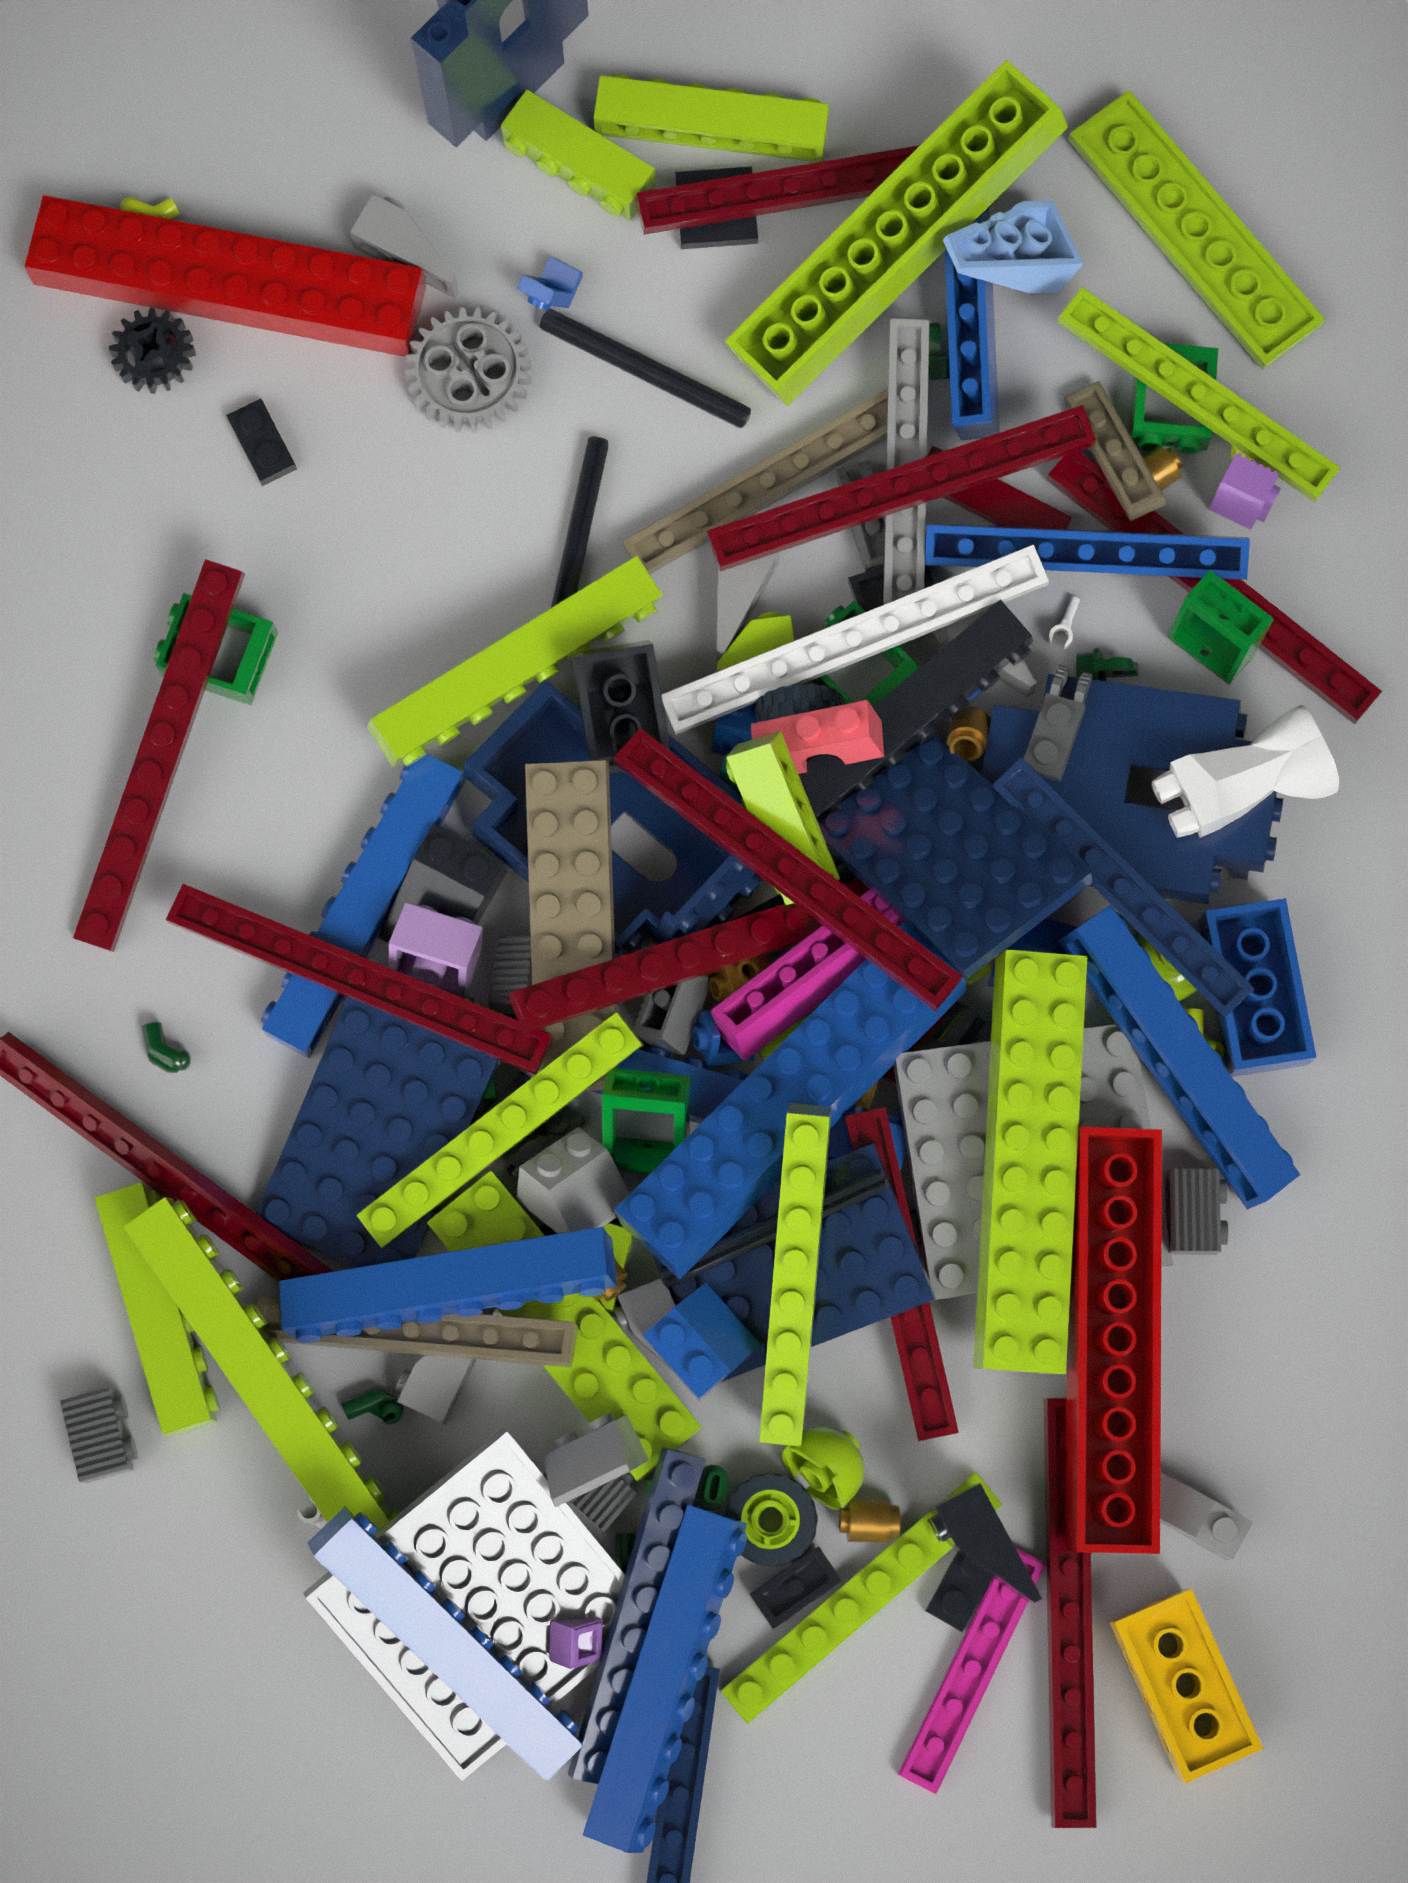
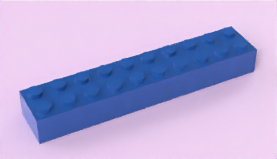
(741, 1144)

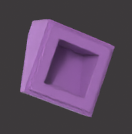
(575, 1641)

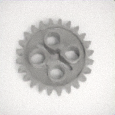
(438, 388)

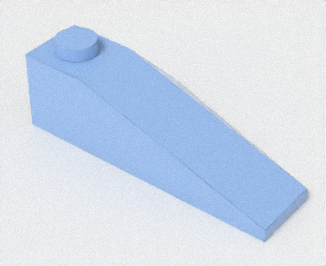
(1018, 249)

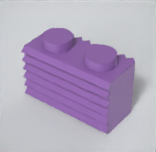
(1245, 492)

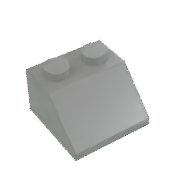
(572, 1184)
(593, 1459)

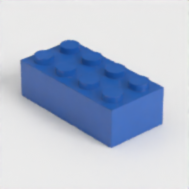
(1273, 1022)

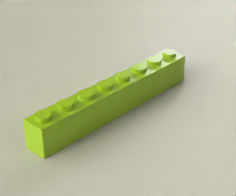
(514, 662)
(795, 1274)

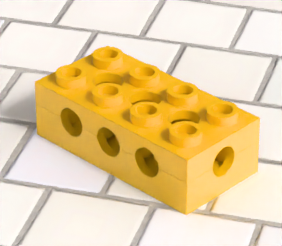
(1213, 1692)

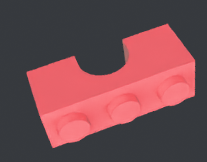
(844, 730)

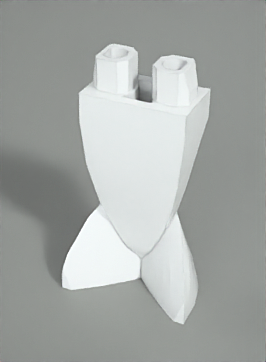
(1230, 782)

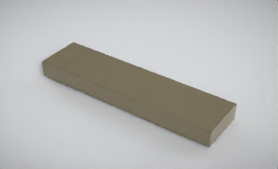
(1118, 453)

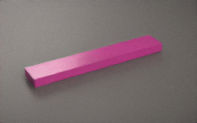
(966, 1681)

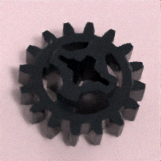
(157, 366)

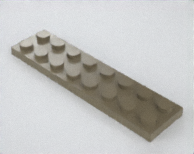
(570, 883)

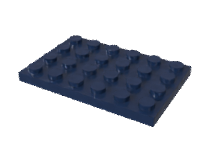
(952, 856)
(370, 1118)
(864, 1264)

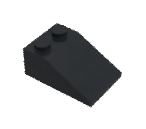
(617, 697)
(449, 878)
(977, 1533)

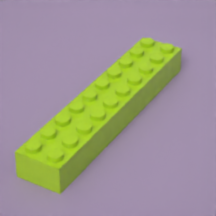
(897, 232)
(1030, 1162)
(255, 1362)

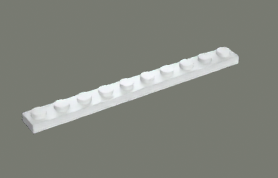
(855, 639)

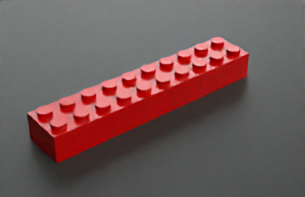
(225, 276)
(1115, 1345)

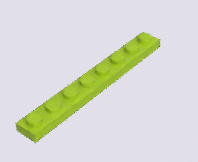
(1198, 394)
(499, 1129)
(840, 1615)

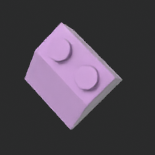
(435, 948)

